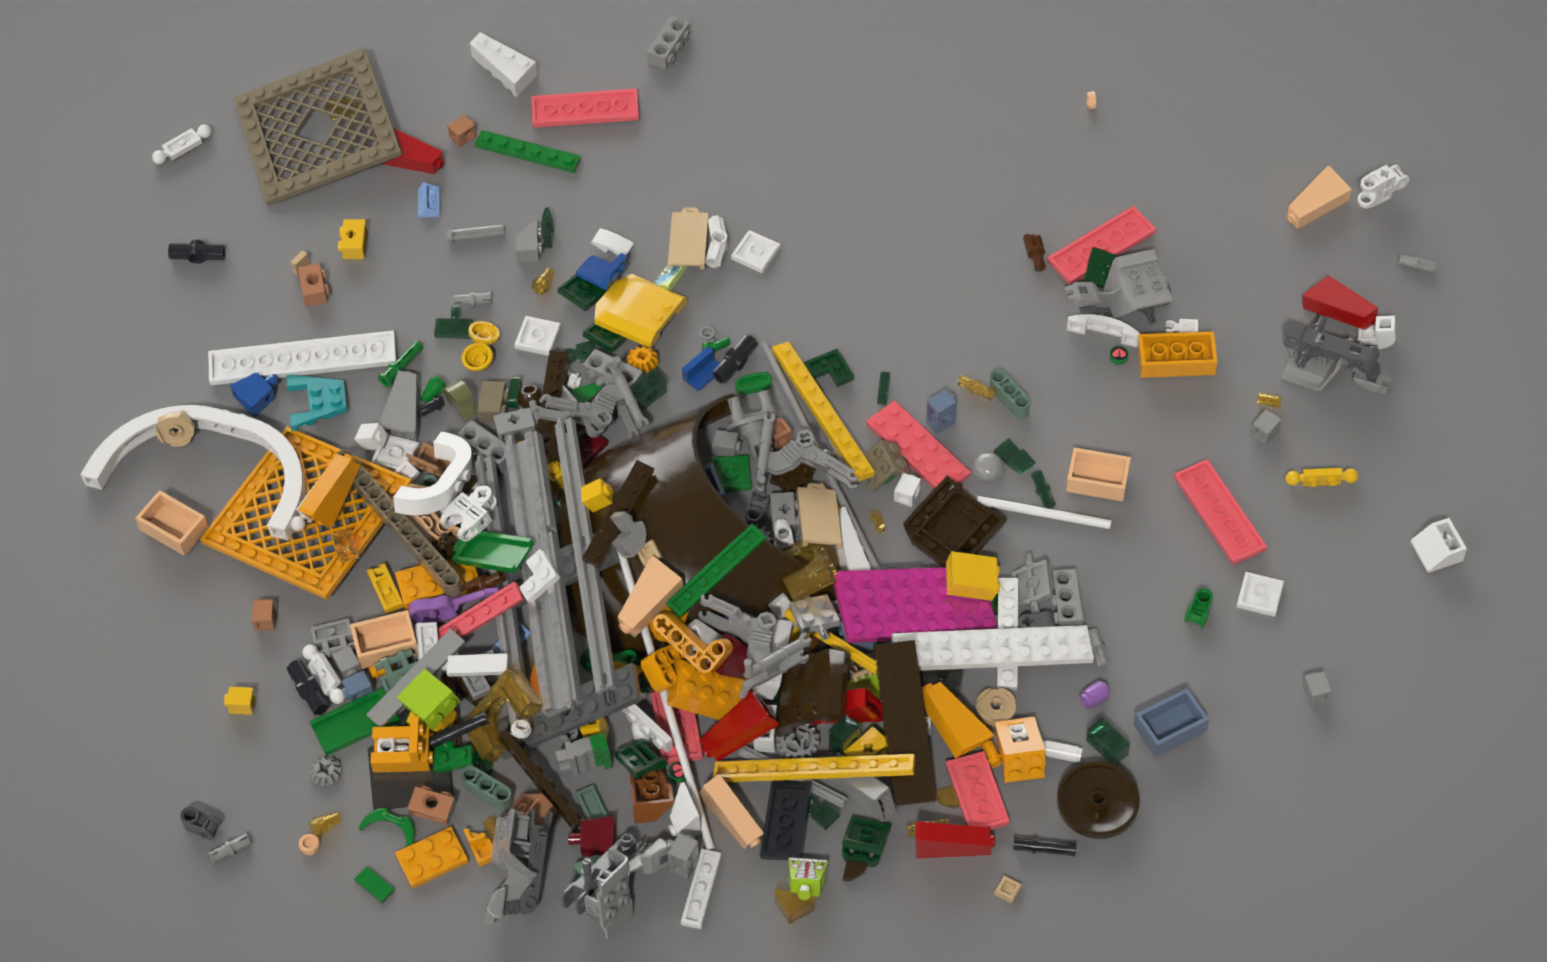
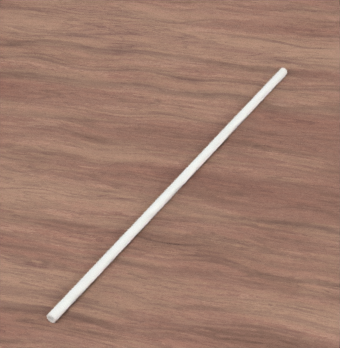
(672, 722)

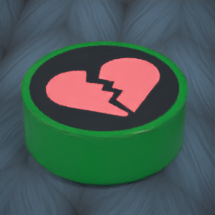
(1119, 355)
(676, 773)

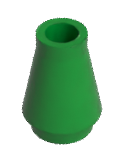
(432, 389)

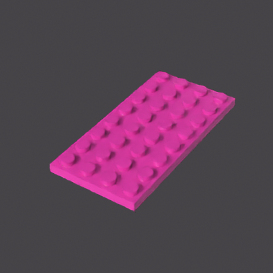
(904, 601)

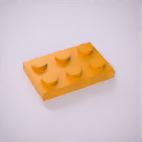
(431, 857)

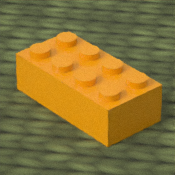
(1177, 354)
(418, 584)
(703, 692)

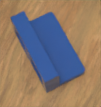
(700, 369)

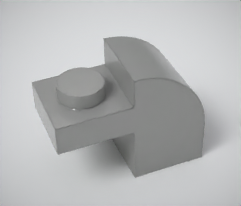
(632, 536)

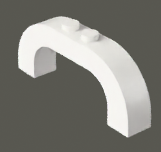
(438, 496)

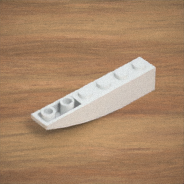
(851, 554)

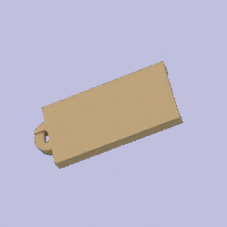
(688, 238)
(818, 515)

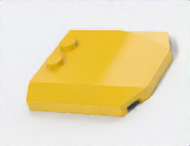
(637, 309)

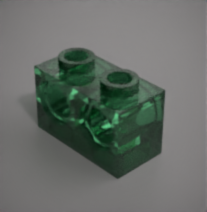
(1107, 741)

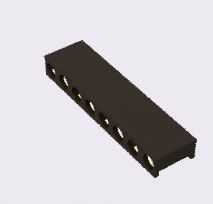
(904, 719)

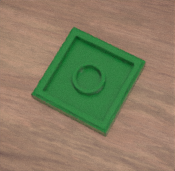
(733, 472)

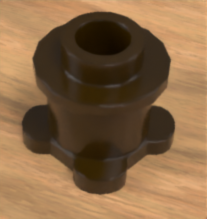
(444, 546)

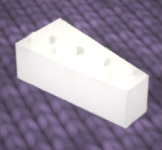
(504, 63)
(780, 639)

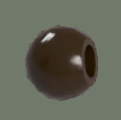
(529, 393)

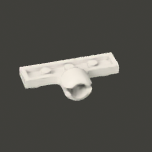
(426, 638)
(646, 728)

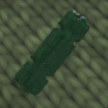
(883, 388)

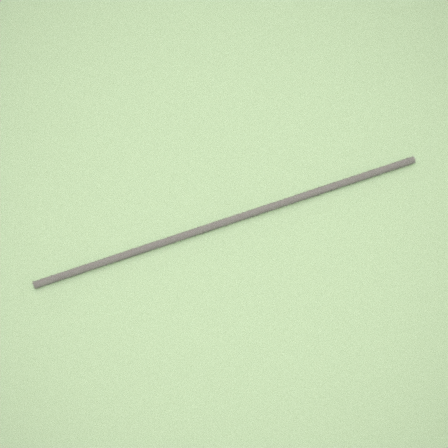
(805, 426)

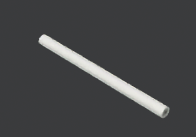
(1045, 512)

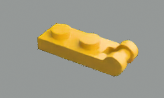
(385, 588)

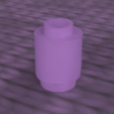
(1095, 694)

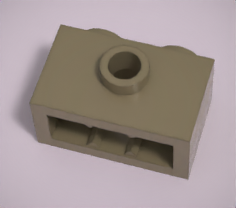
(492, 400)

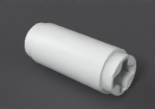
(1062, 751)

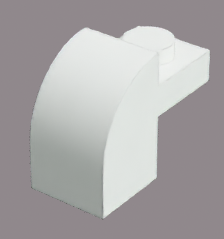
(1381, 334)

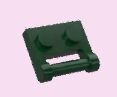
(636, 762)

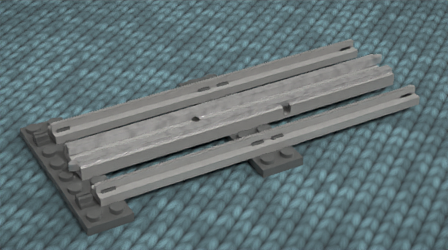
(549, 613)

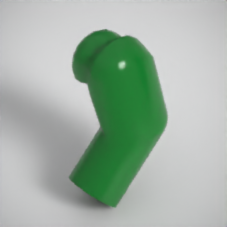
(718, 345)

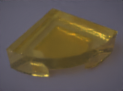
(876, 517)
(947, 798)

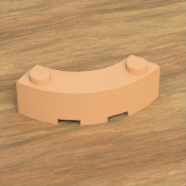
(430, 524)

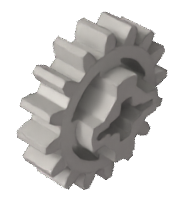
(806, 739)

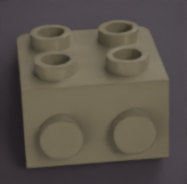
(885, 461)

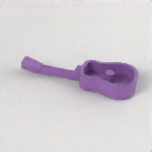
(443, 606)

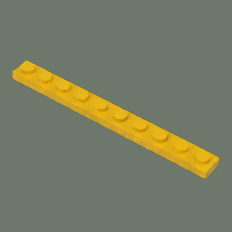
(822, 411)
(816, 768)

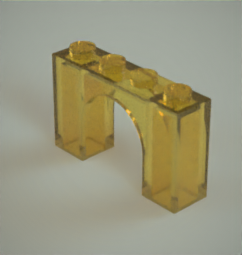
(815, 576)
(521, 696)

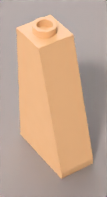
(1318, 198)
(648, 596)
(730, 812)

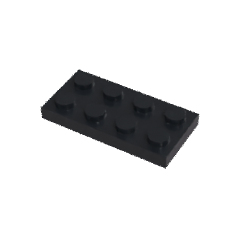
(785, 821)

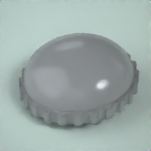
(987, 466)

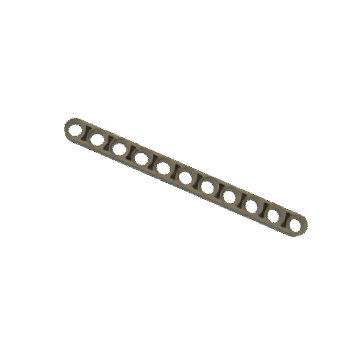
(384, 508)

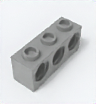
(668, 42)
(599, 363)
(484, 439)
(1066, 591)

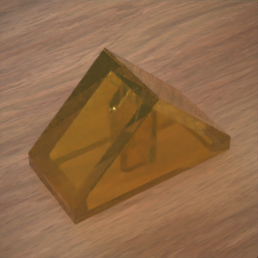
(792, 906)

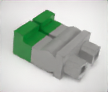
(584, 755)

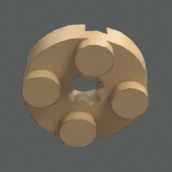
(175, 420)
(995, 696)

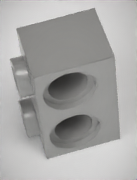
(683, 855)

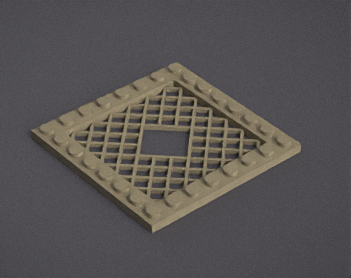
(384, 148)

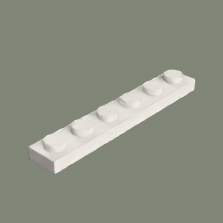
(1007, 618)

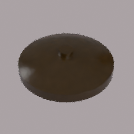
(1098, 800)

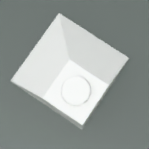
(684, 815)

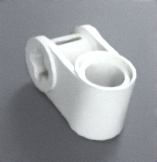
(784, 539)

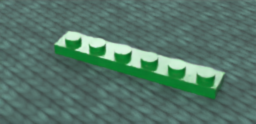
(527, 151)
(716, 571)

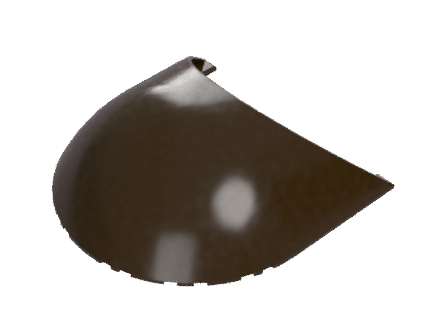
(685, 522)

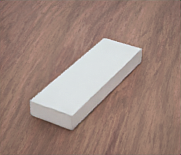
(477, 664)

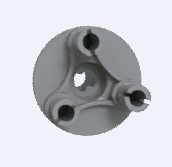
(750, 424)

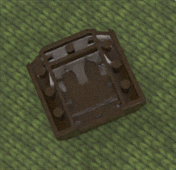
(951, 522)
(813, 691)

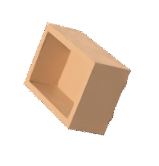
(1098, 474)
(172, 523)
(383, 637)

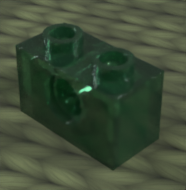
(649, 388)
(843, 735)

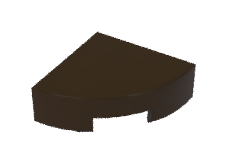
(853, 870)

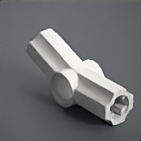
(718, 243)

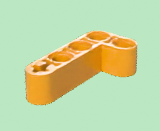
(690, 638)
(659, 668)

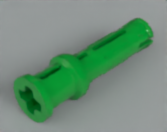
(390, 374)

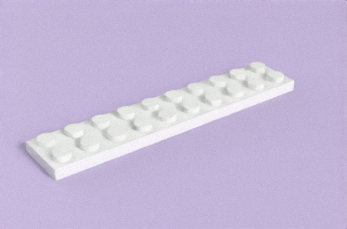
(303, 357)
(1000, 647)

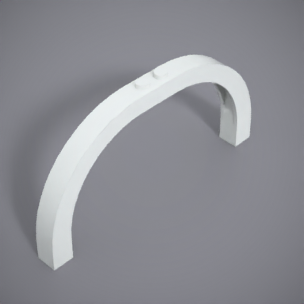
(142, 428)

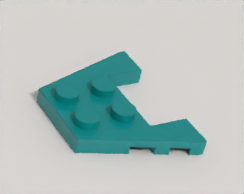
(324, 396)

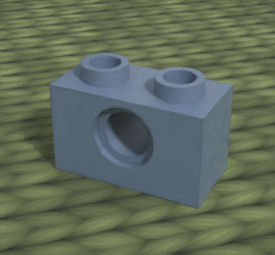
(941, 411)

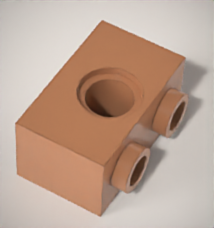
(313, 285)
(440, 813)

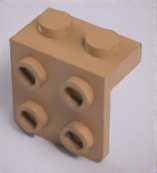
(426, 461)

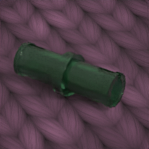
(1043, 489)

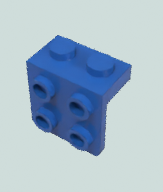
(601, 272)

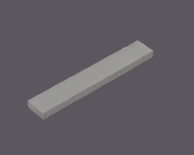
(431, 661)

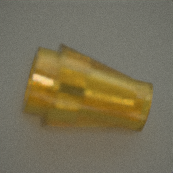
(542, 282)
(322, 824)

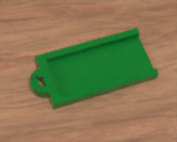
(493, 551)
(348, 723)

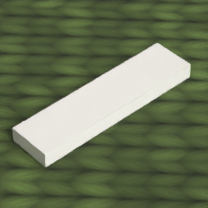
(701, 888)

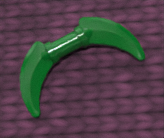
(383, 815)

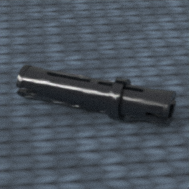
(457, 730)
(1042, 846)

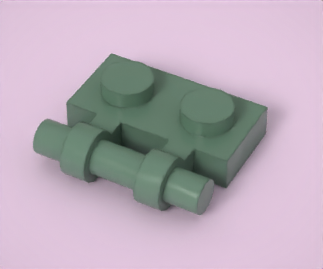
(391, 676)

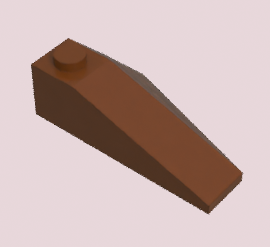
(650, 796)

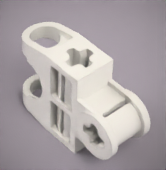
(1381, 185)
(470, 512)

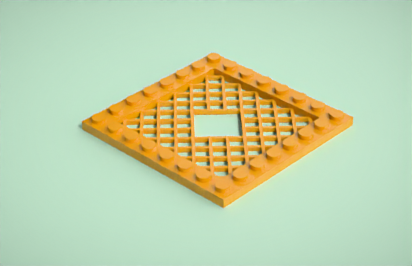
(323, 584)

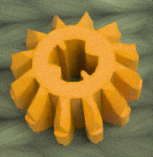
(643, 359)

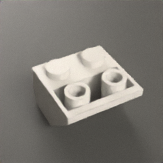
(1439, 546)

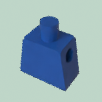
(254, 392)

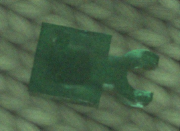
(581, 352)
(823, 814)

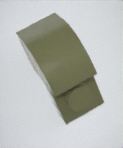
(461, 397)

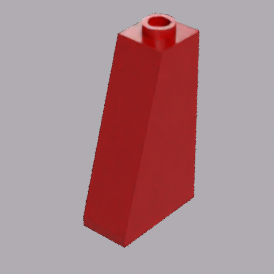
(416, 155)
(1340, 303)
(861, 706)
(738, 727)
(952, 840)

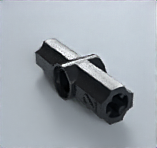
(196, 251)
(735, 359)
(307, 687)

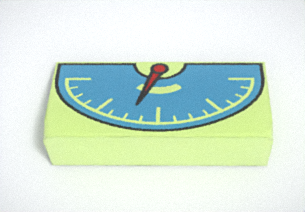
(670, 277)

